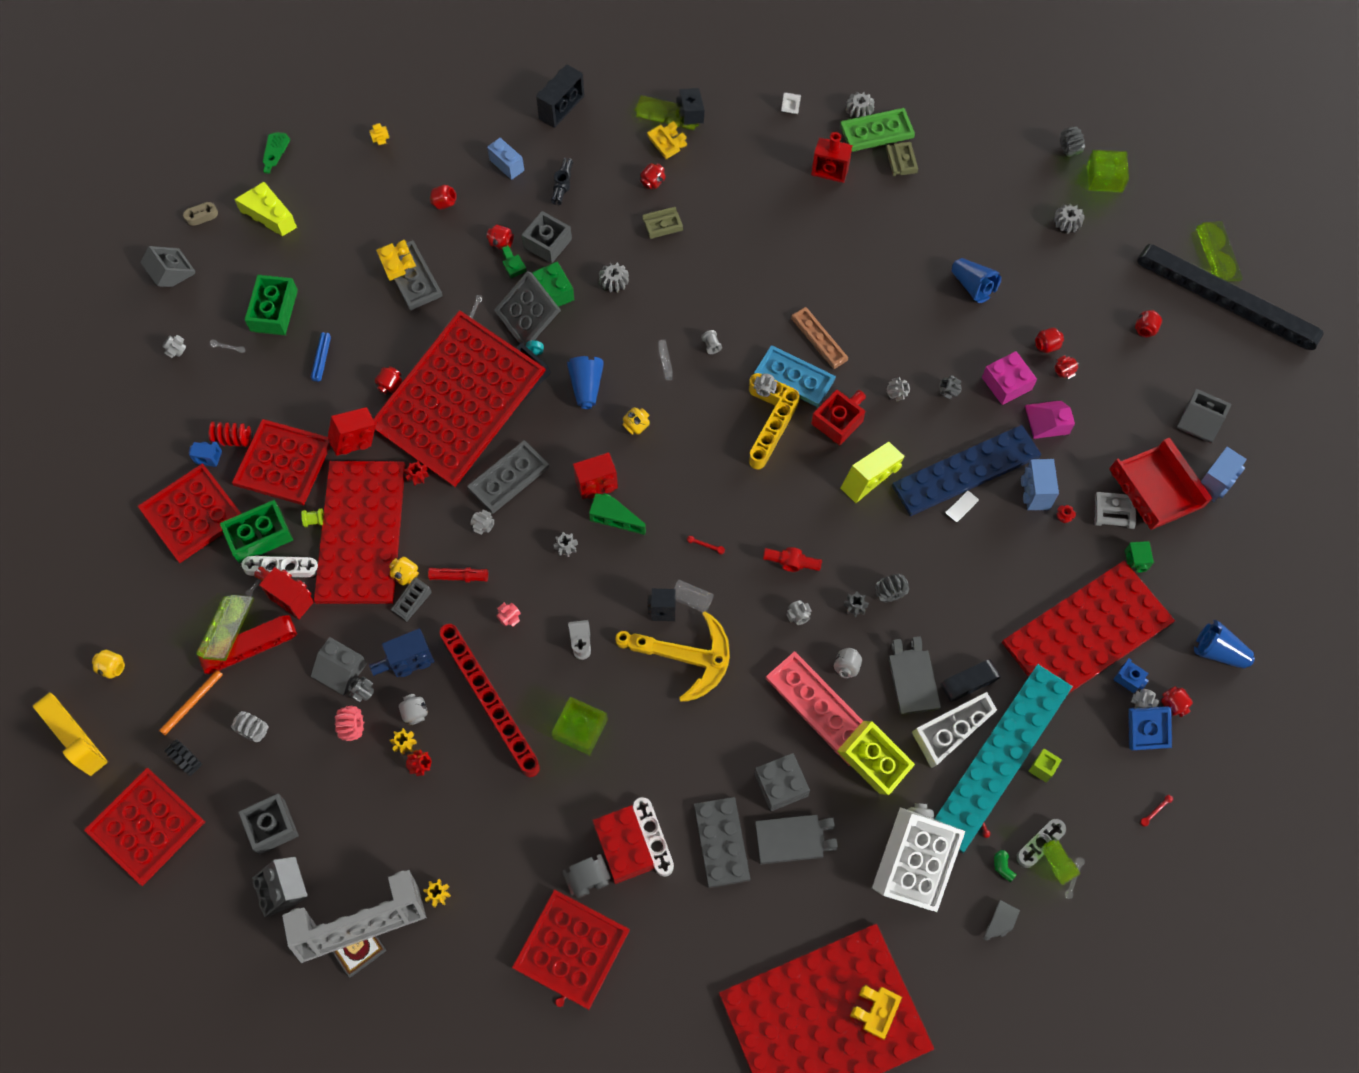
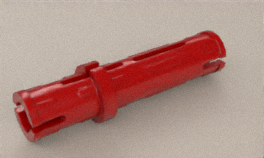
(458, 574)

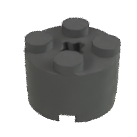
(586, 876)

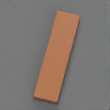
(819, 338)

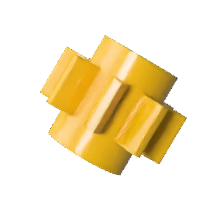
(379, 134)
(407, 745)
(434, 888)

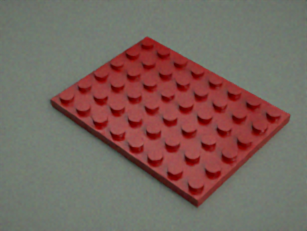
(457, 398)
(802, 1011)

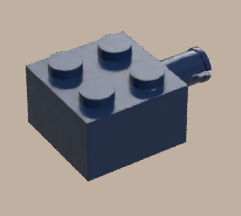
(404, 655)

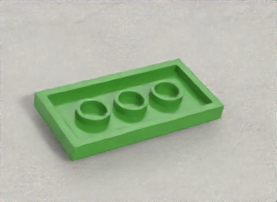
(877, 129)

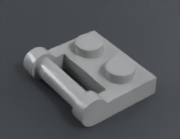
(1114, 504)

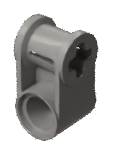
(580, 636)

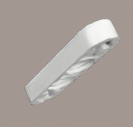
(281, 563)
(656, 835)

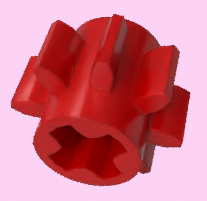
(1066, 367)
(416, 473)
(418, 762)

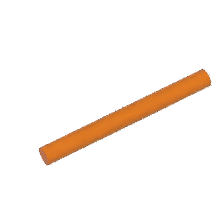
(191, 702)

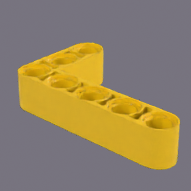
(776, 420)
(79, 747)

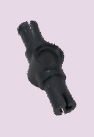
(562, 181)

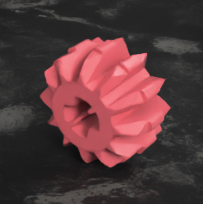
(349, 723)

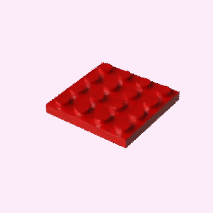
(282, 462)
(189, 512)
(144, 826)
(571, 949)

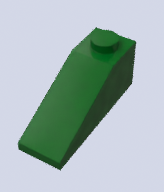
(611, 512)

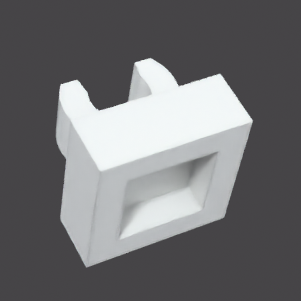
(791, 103)

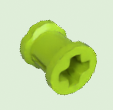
(312, 517)

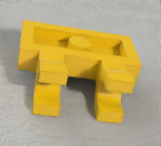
(663, 141)
(390, 259)
(881, 1013)

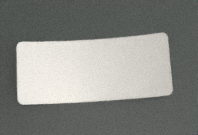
(962, 506)

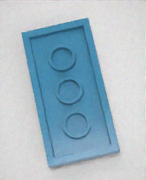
(806, 378)

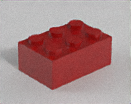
(623, 844)

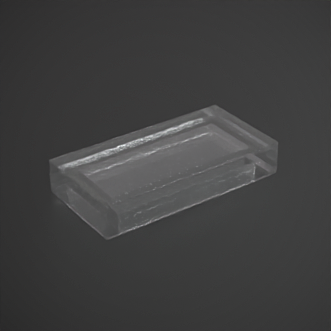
(665, 360)
(693, 596)

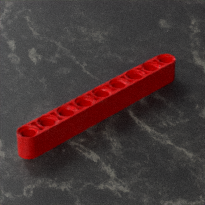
(492, 707)

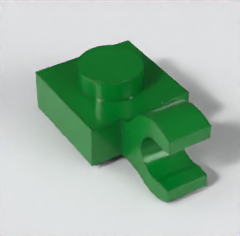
(512, 264)

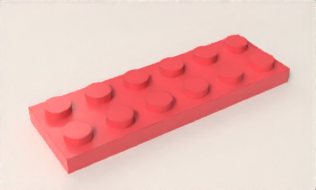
(814, 701)

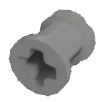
(711, 341)

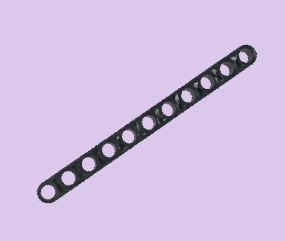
(1230, 297)

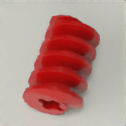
(228, 435)

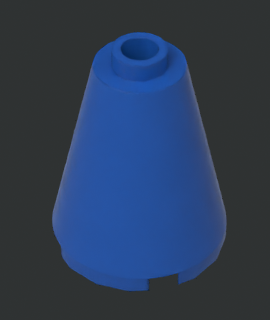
(976, 279)
(585, 379)
(1223, 646)

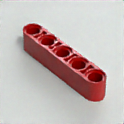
(254, 642)

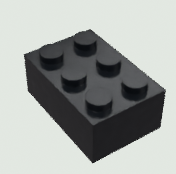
(560, 95)

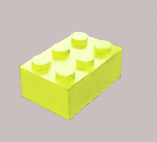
(875, 757)

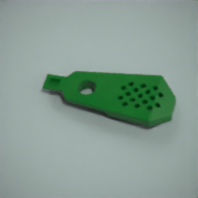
(275, 147)

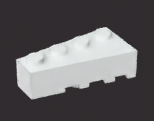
(947, 731)

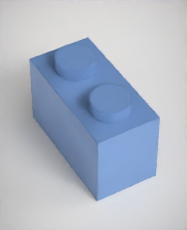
(505, 158)

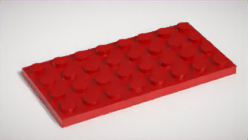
(360, 532)
(1091, 628)

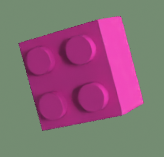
(1009, 378)

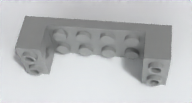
(313, 941)

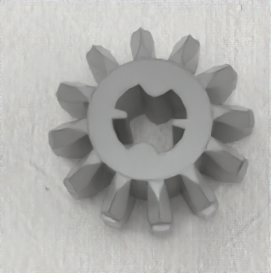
(860, 105)
(1068, 218)
(614, 277)
(249, 726)

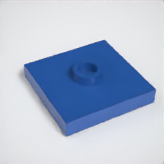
(1150, 728)

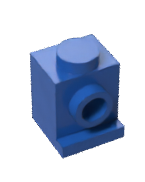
(205, 453)
(1126, 679)

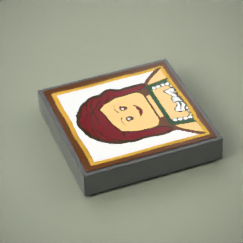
(359, 955)

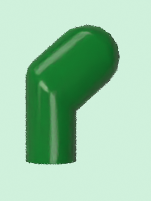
(1001, 865)

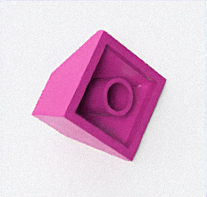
(1050, 419)

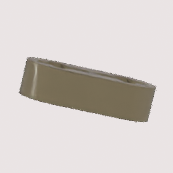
(200, 213)

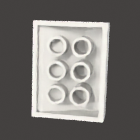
(918, 860)

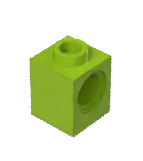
(1045, 765)

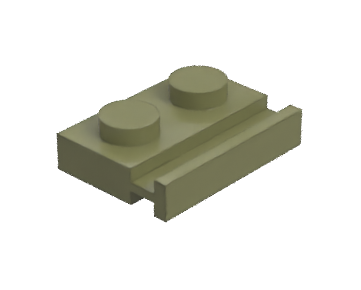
(902, 159)
(662, 222)

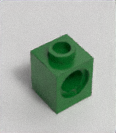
(1139, 556)

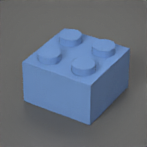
(1223, 473)
(1040, 484)

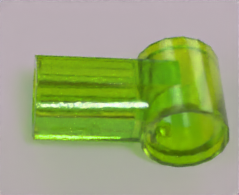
(1063, 867)

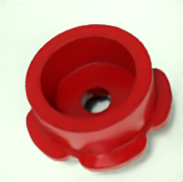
(1062, 516)

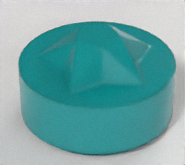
(535, 346)

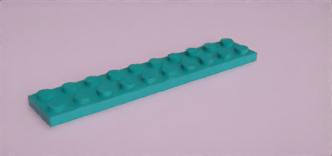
(1003, 753)

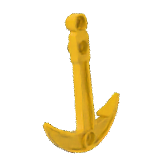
(695, 656)

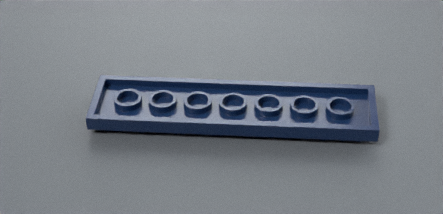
(966, 470)

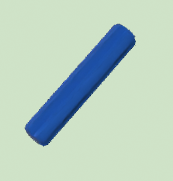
(320, 357)

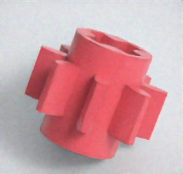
(508, 614)

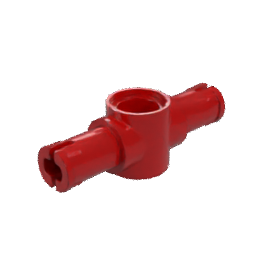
(792, 559)

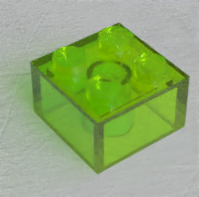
(1108, 170)
(579, 726)

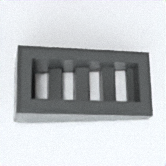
(411, 589)

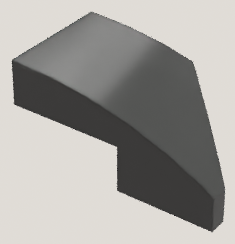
(1002, 921)

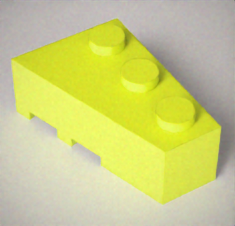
(266, 208)
(871, 471)

